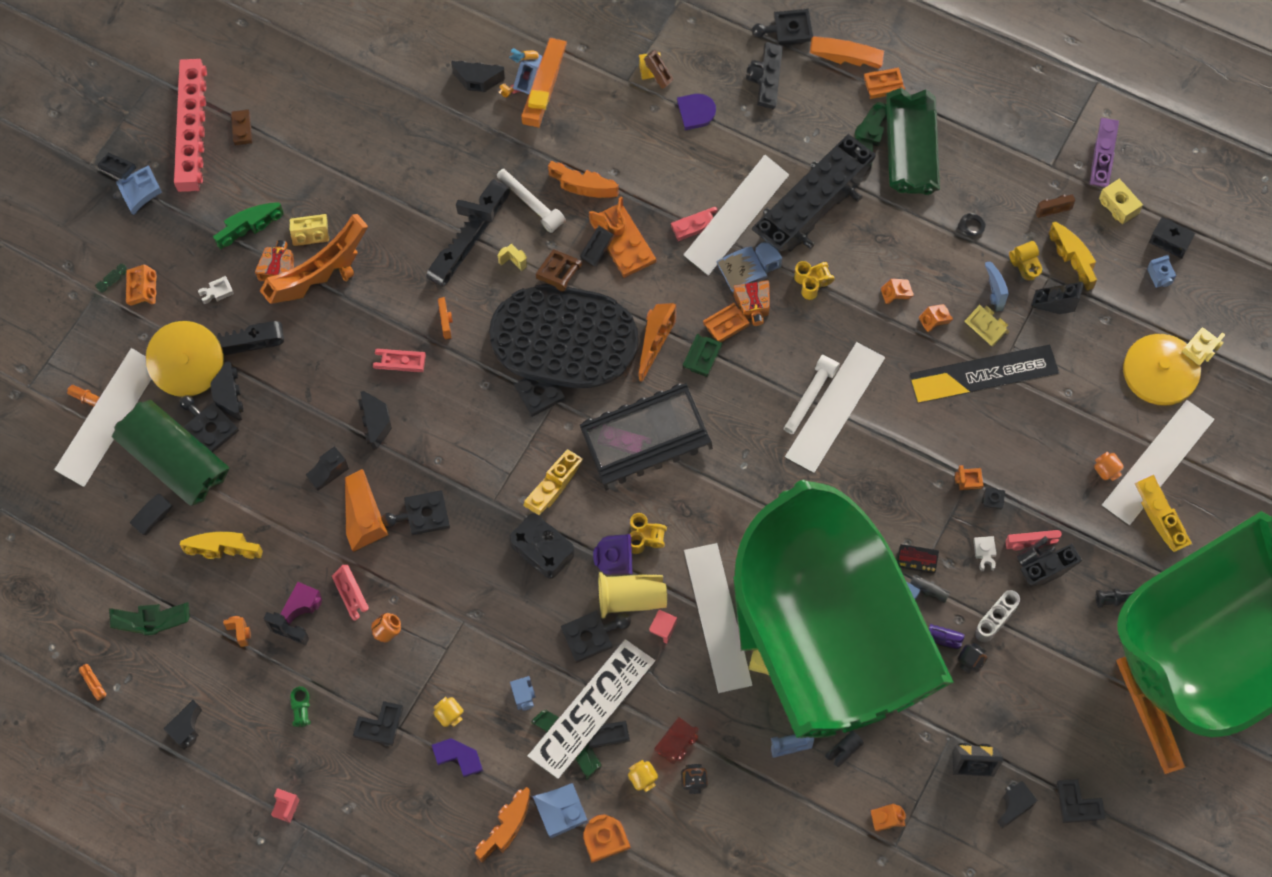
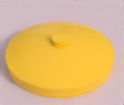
(184, 358)
(1160, 371)

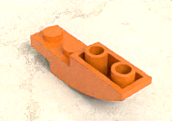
(589, 184)
(511, 819)

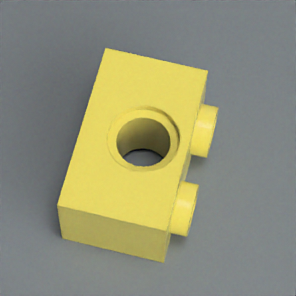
(1120, 192)

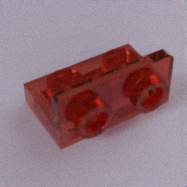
(676, 741)

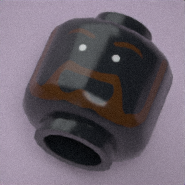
(972, 658)
(694, 778)

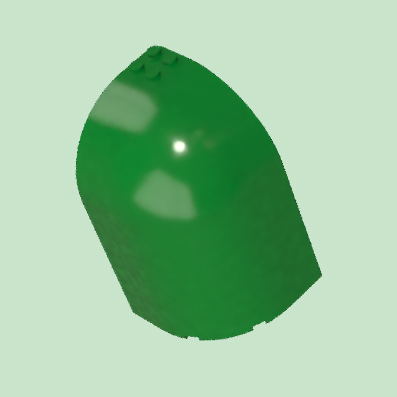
(833, 614)
(1205, 633)

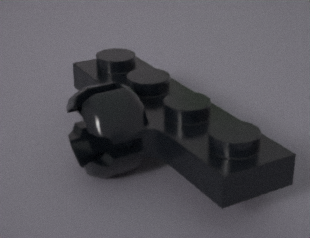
(767, 75)

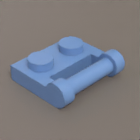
(789, 745)

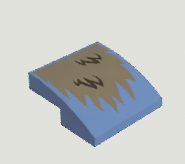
(741, 268)

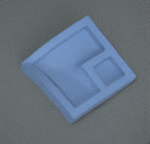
(139, 188)
(998, 287)
(560, 810)

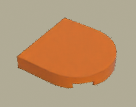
(604, 837)

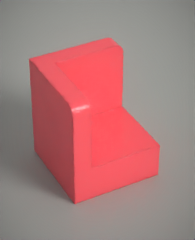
(663, 625)
(285, 805)

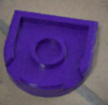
(696, 110)
(614, 555)

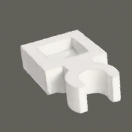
(219, 289)
(986, 550)

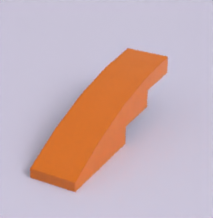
(848, 51)

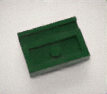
(702, 355)

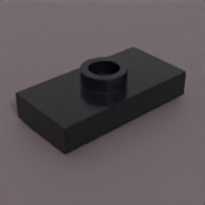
(116, 166)
(475, 211)
(597, 246)
(610, 734)

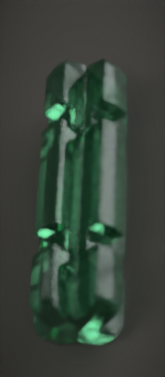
(111, 278)

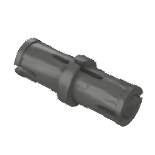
(930, 588)

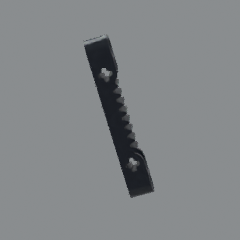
(452, 257)
(266, 335)

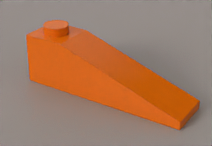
(659, 325)
(362, 514)

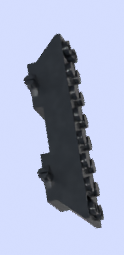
(814, 195)

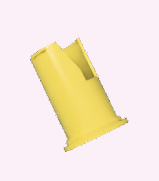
(631, 593)

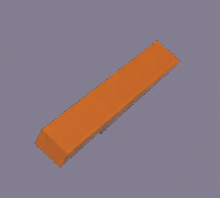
(545, 79)
(1154, 723)

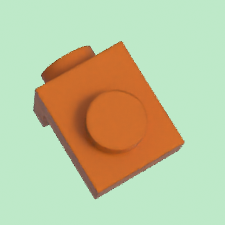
(896, 290)
(935, 316)
(968, 478)
(242, 631)
(888, 817)

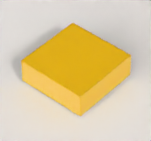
(538, 99)

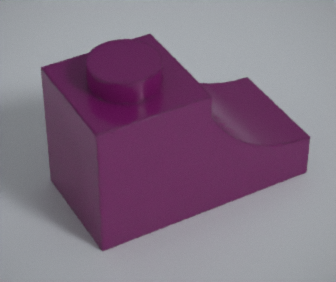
(301, 601)

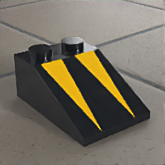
(976, 760)

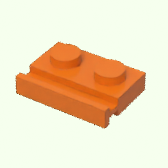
(883, 81)
(726, 323)

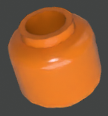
(1108, 466)
(386, 627)

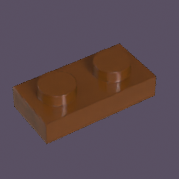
(658, 69)
(241, 127)
(1060, 204)

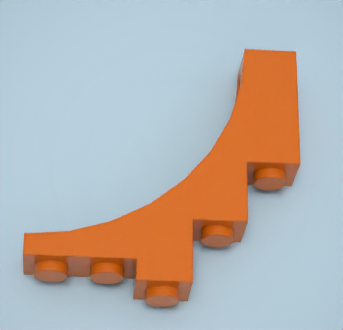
(318, 269)

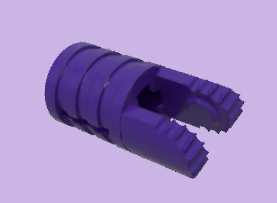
(946, 636)

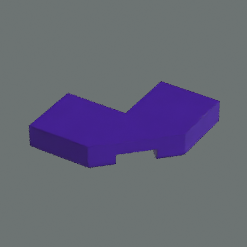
(451, 750)

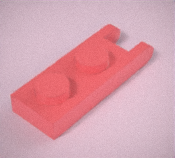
(693, 224)
(400, 360)
(1019, 541)
(349, 591)

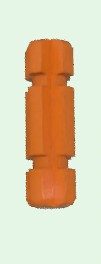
(92, 682)

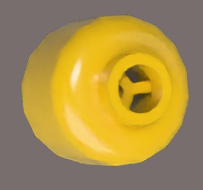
(448, 712)
(643, 775)

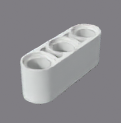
(991, 622)

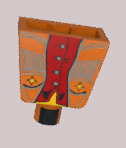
(275, 261)
(753, 300)

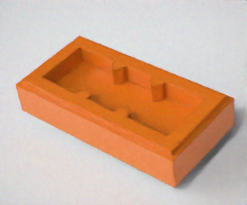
(446, 318)

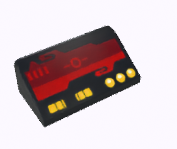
(917, 558)

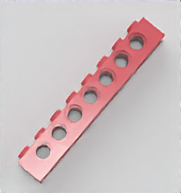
(189, 70)

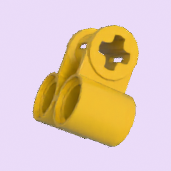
(1026, 258)
(815, 277)
(646, 534)

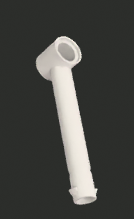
(551, 219)
(826, 368)

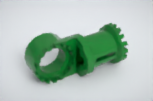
(300, 708)

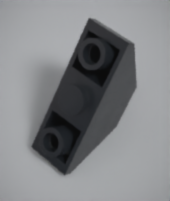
(477, 75)
(1058, 299)
(226, 392)
(375, 419)
(1051, 566)

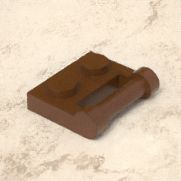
(553, 267)

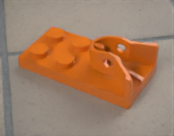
(628, 246)

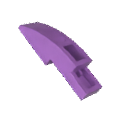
(1104, 152)

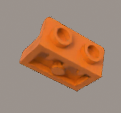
(141, 285)

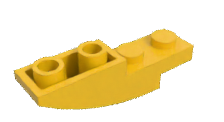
(1073, 249)
(554, 483)
(1161, 515)
(214, 543)

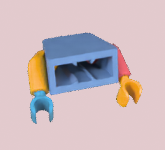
(526, 72)

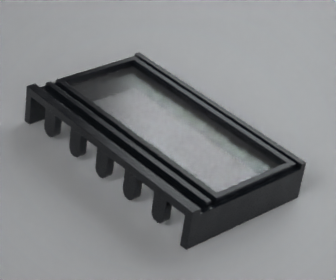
(645, 434)

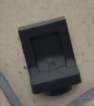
(993, 498)

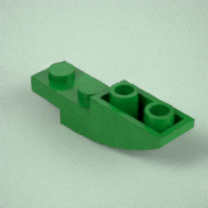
(252, 219)

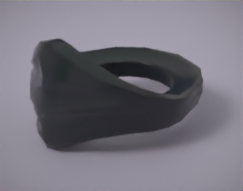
(970, 216)

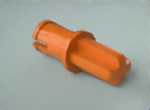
(83, 395)

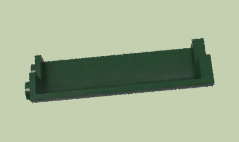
(912, 142)
(170, 452)

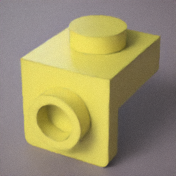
(517, 257)

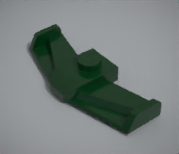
(870, 131)
(149, 618)
(586, 758)

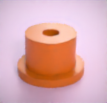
(346, 272)

